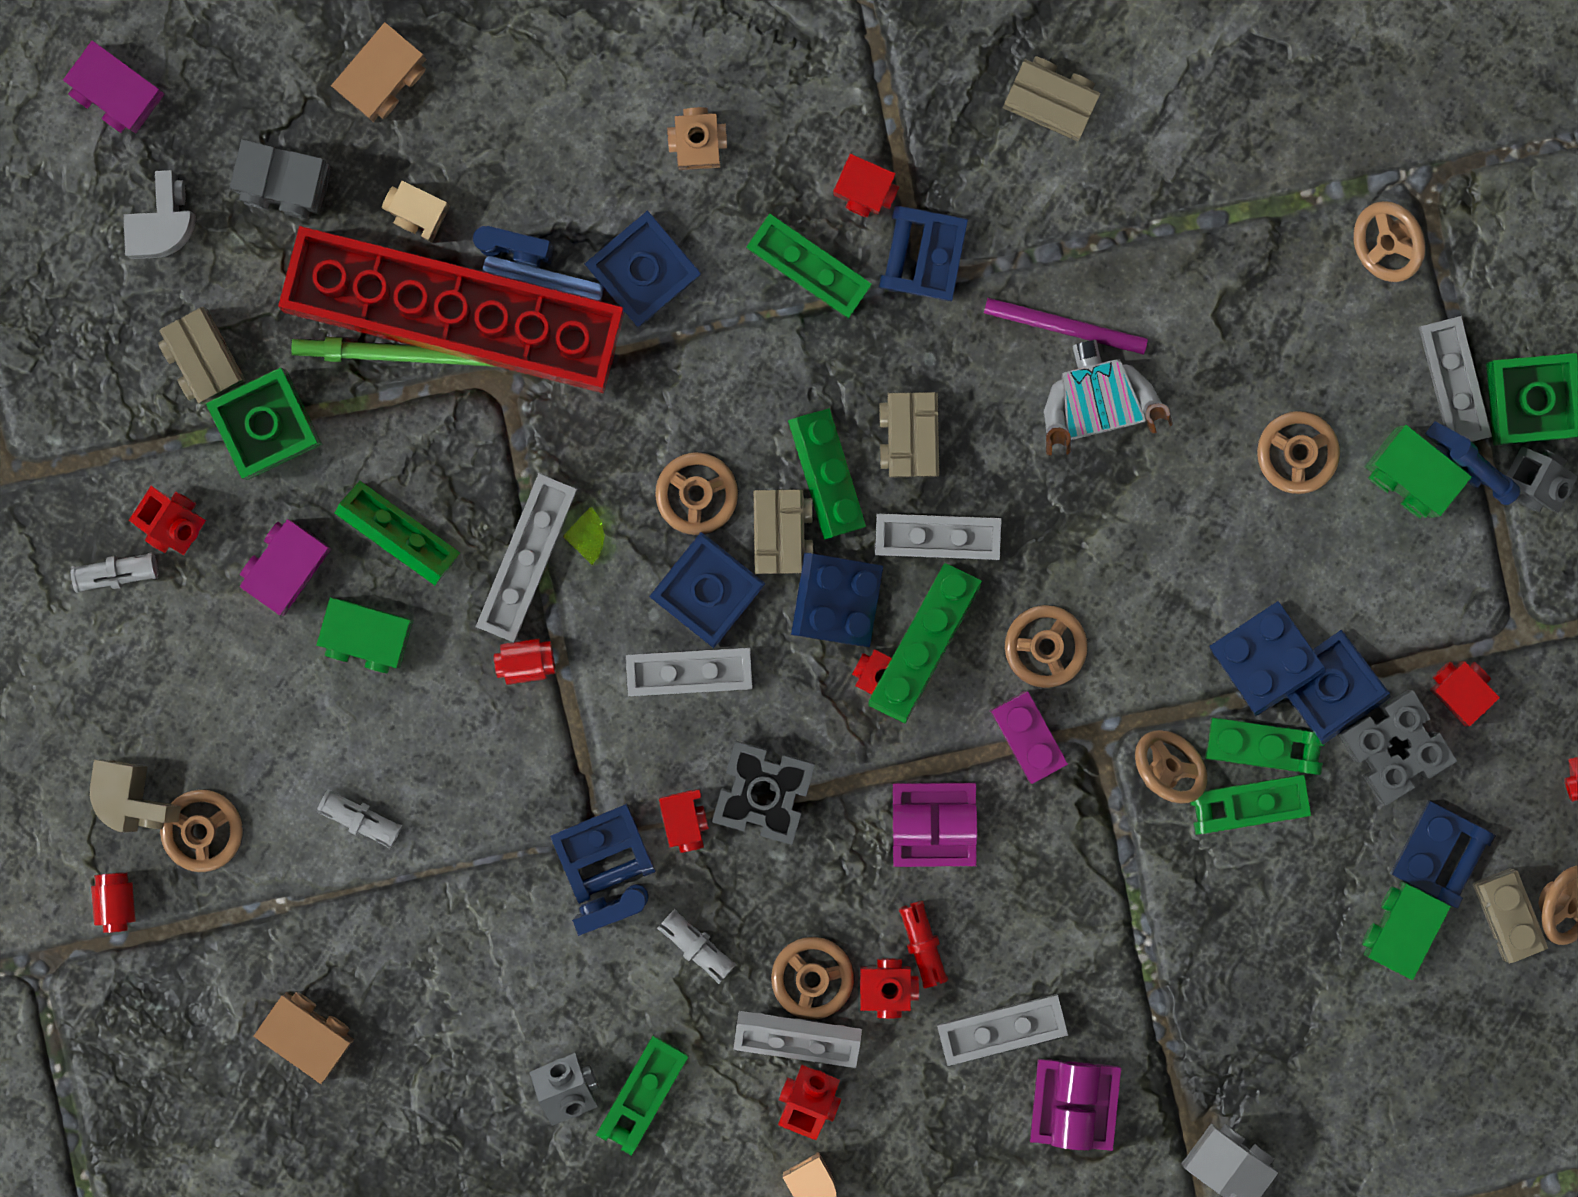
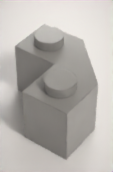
(1228, 1165)

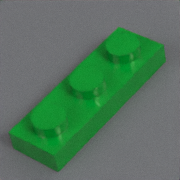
(808, 266)
(827, 473)
(397, 533)

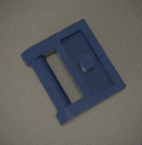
(524, 248)
(937, 257)
(1466, 455)
(597, 840)
(1430, 847)
(599, 913)

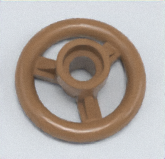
(1398, 236)
(725, 480)
(1297, 484)
(1059, 674)
(1167, 769)
(203, 862)
(1560, 901)
(842, 970)

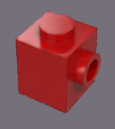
(865, 187)
(1464, 690)

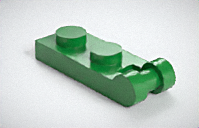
(1262, 746)
(1253, 804)
(643, 1093)

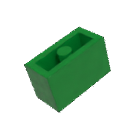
(364, 634)
(1405, 929)

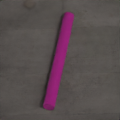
(1065, 326)

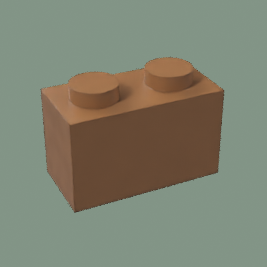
(380, 73)
(304, 1036)

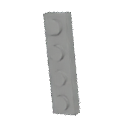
(526, 558)

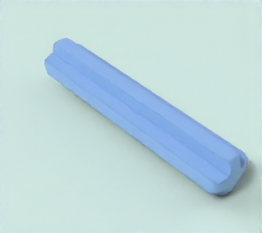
(543, 278)

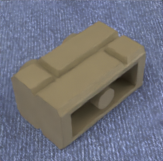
(1051, 98)
(201, 356)
(911, 435)
(780, 530)
(1510, 915)

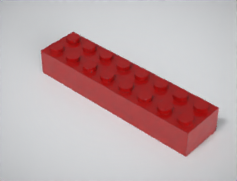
(451, 309)

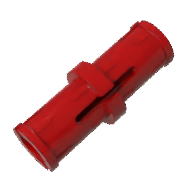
(923, 944)

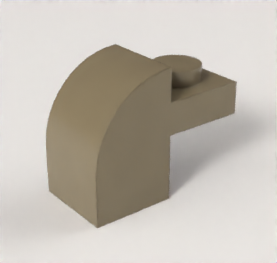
(119, 800)

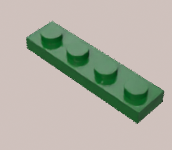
(924, 643)

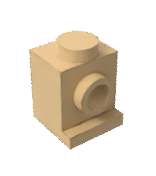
(416, 210)

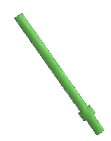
(334, 349)

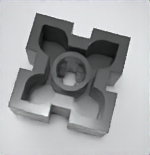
(280, 177)
(1423, 751)
(741, 804)

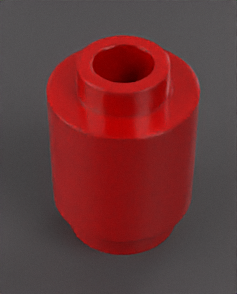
(524, 661)
(113, 902)

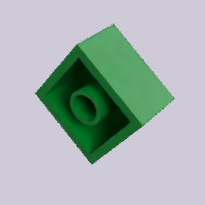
(1533, 398)
(264, 424)
(1416, 473)

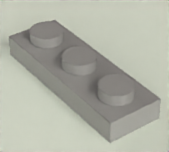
(1455, 378)
(938, 536)
(689, 672)
(1002, 1029)
(797, 1039)

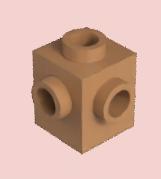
(702, 154)

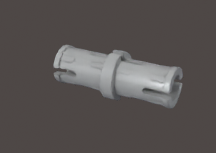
(114, 572)
(359, 818)
(696, 946)

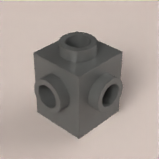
(1541, 479)
(564, 1088)

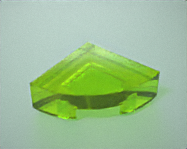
(587, 535)

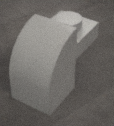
(160, 232)

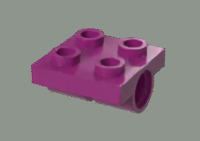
(934, 824)
(1075, 1104)

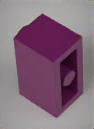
(113, 87)
(284, 566)
(1028, 737)

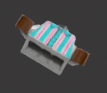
(1099, 399)

